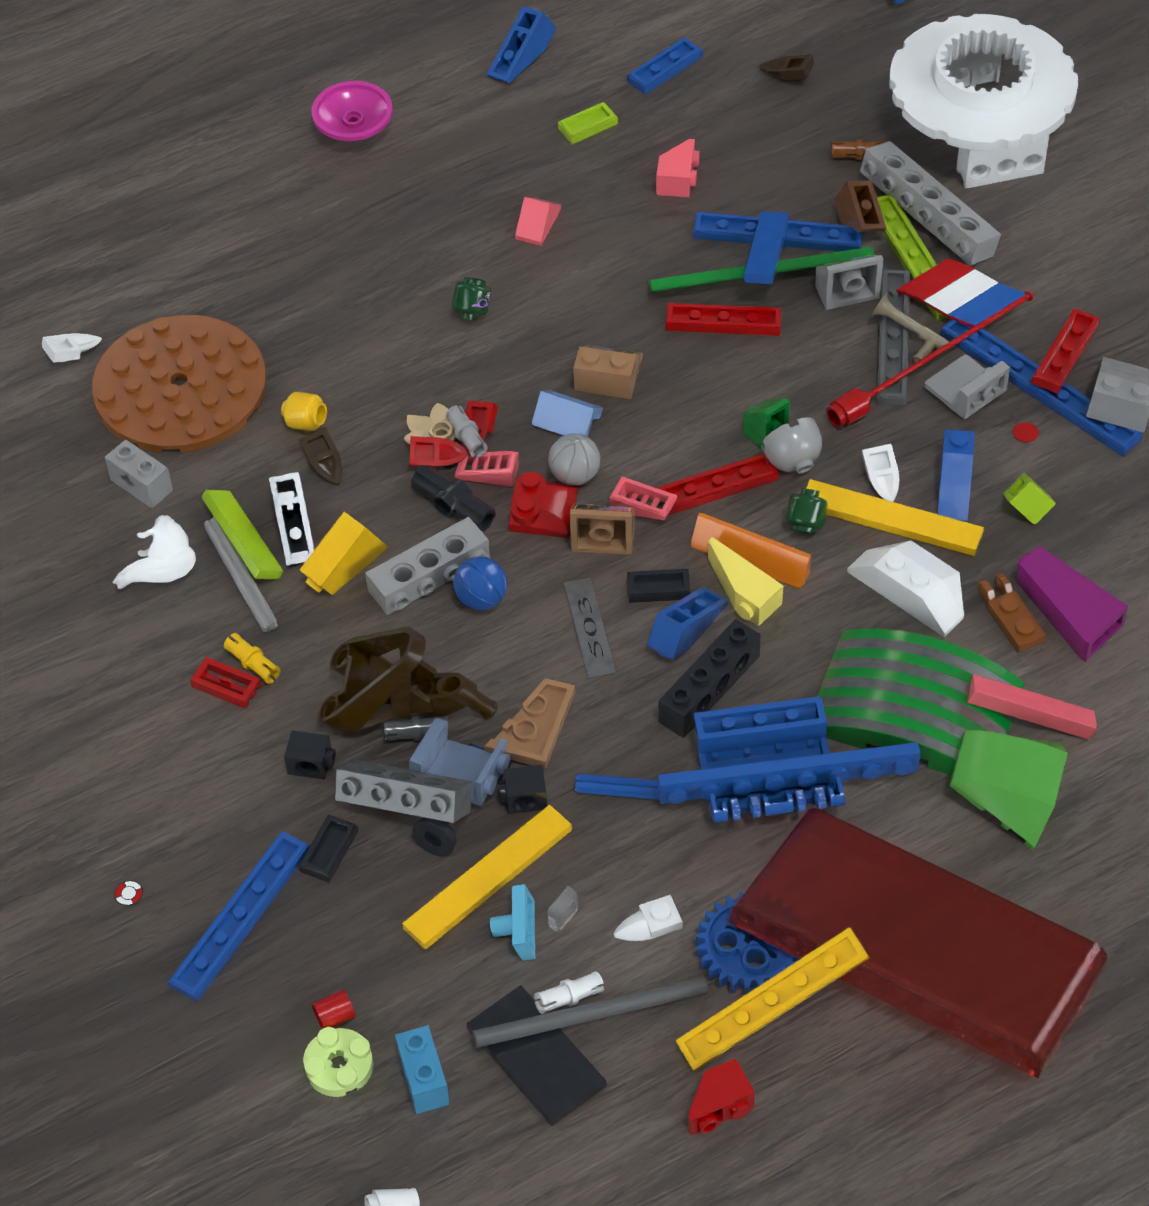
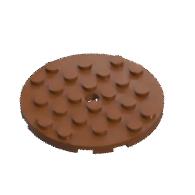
(142, 404)

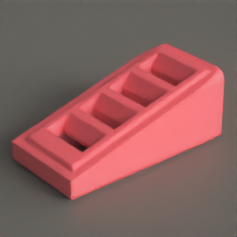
(506, 476)
(634, 489)

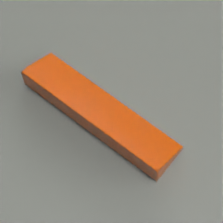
(771, 557)

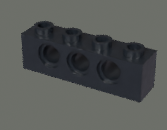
(709, 677)

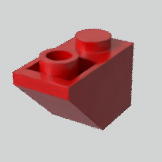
(720, 1096)

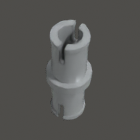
(466, 431)

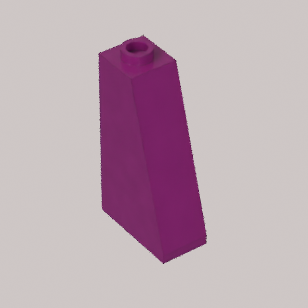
(1071, 602)

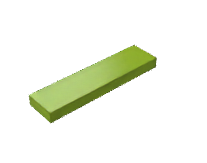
(242, 534)

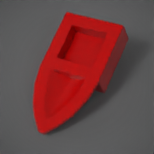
(483, 415)
(435, 452)

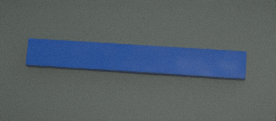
(1069, 401)

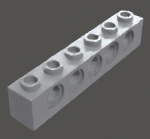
(930, 203)

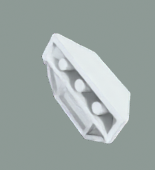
(914, 583)

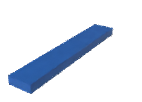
(798, 234)
(238, 917)

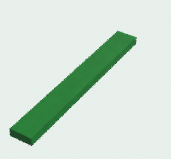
(738, 272)

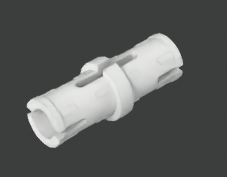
(569, 992)

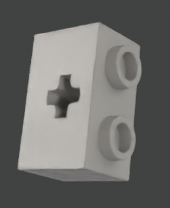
(138, 473)

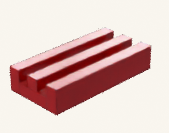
(223, 687)

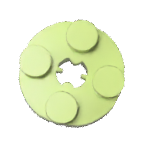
(335, 1043)

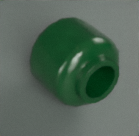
(806, 511)

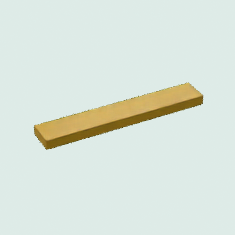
(899, 519)
(487, 877)
(772, 999)

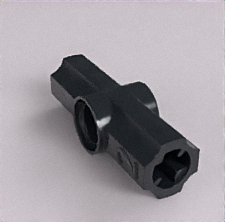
(452, 497)

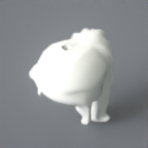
(167, 556)

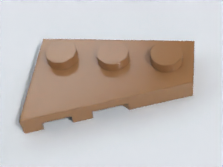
(537, 725)

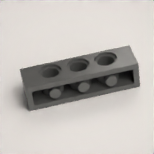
(403, 790)

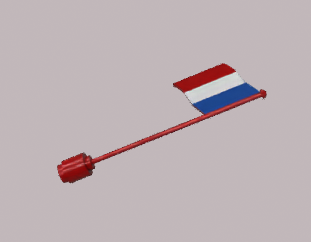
(955, 293)

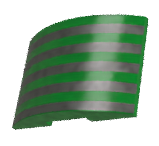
(907, 690)

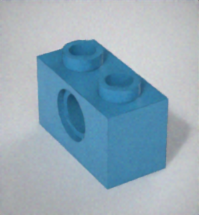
(422, 1069)

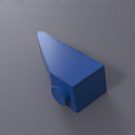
(522, 45)
(956, 474)
(685, 622)

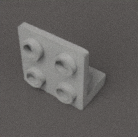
(967, 385)

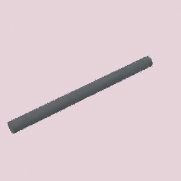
(589, 1012)

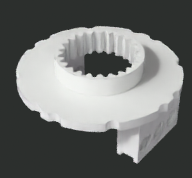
(996, 131)

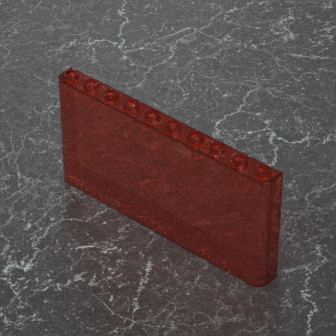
(930, 936)

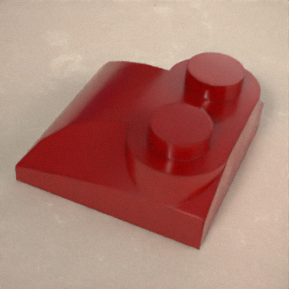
(541, 506)

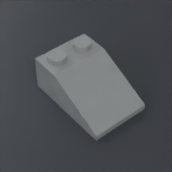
(1121, 395)

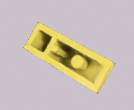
(747, 587)

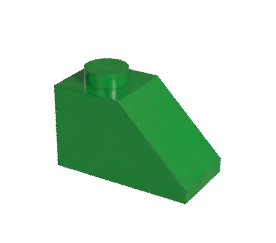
(765, 418)

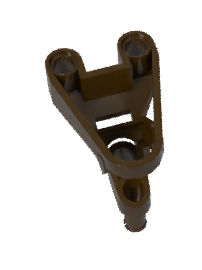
(381, 690)

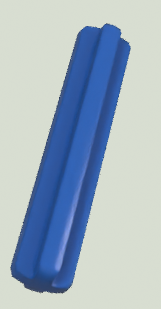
(616, 786)

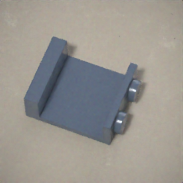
(456, 760)

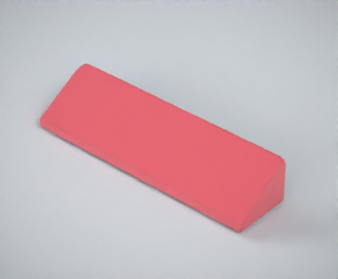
(1032, 707)

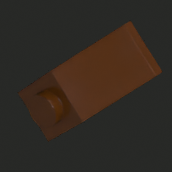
(859, 207)

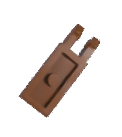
(1011, 614)

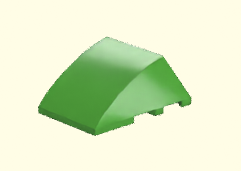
(1010, 779)

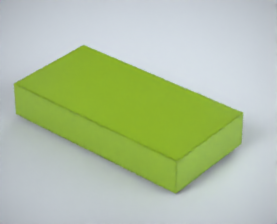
(587, 123)

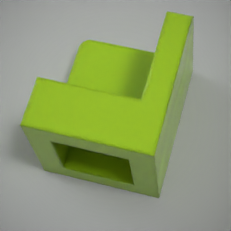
(1029, 498)

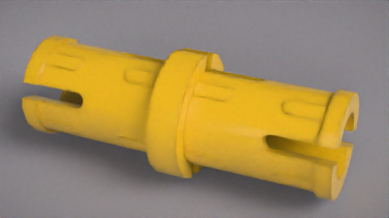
(252, 658)

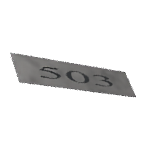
(589, 627)

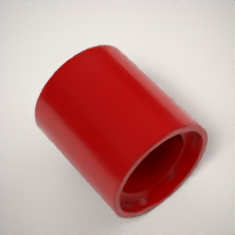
(333, 1009)

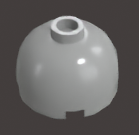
(794, 447)

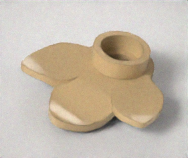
(434, 426)

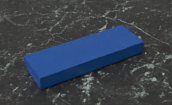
(664, 65)

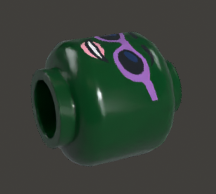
(471, 297)

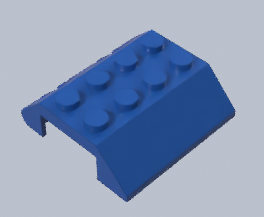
(763, 735)

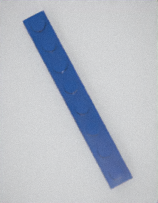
(788, 773)

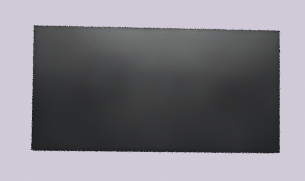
(658, 585)
(328, 848)

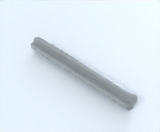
(241, 576)

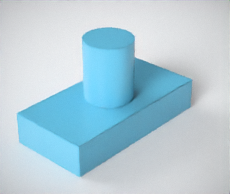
(519, 923)

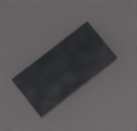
(542, 1064)

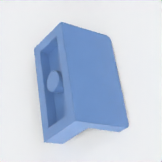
(564, 413)

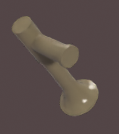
(931, 339)

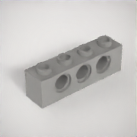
(425, 565)

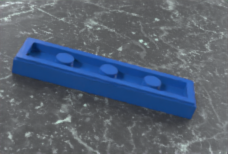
(766, 248)

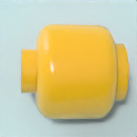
(304, 411)

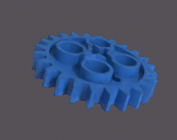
(733, 964)

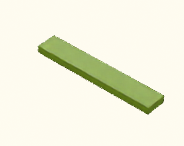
(906, 242)

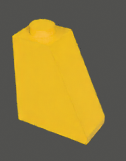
(341, 555)

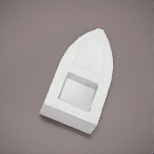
(68, 346)
(882, 470)
(651, 921)

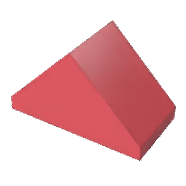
(536, 220)

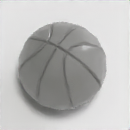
(574, 459)

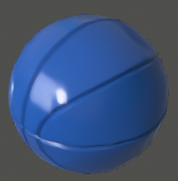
(480, 583)

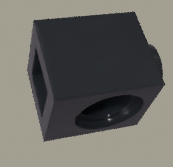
(309, 755)
(524, 789)

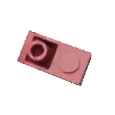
(676, 171)

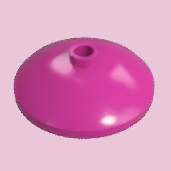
(352, 111)

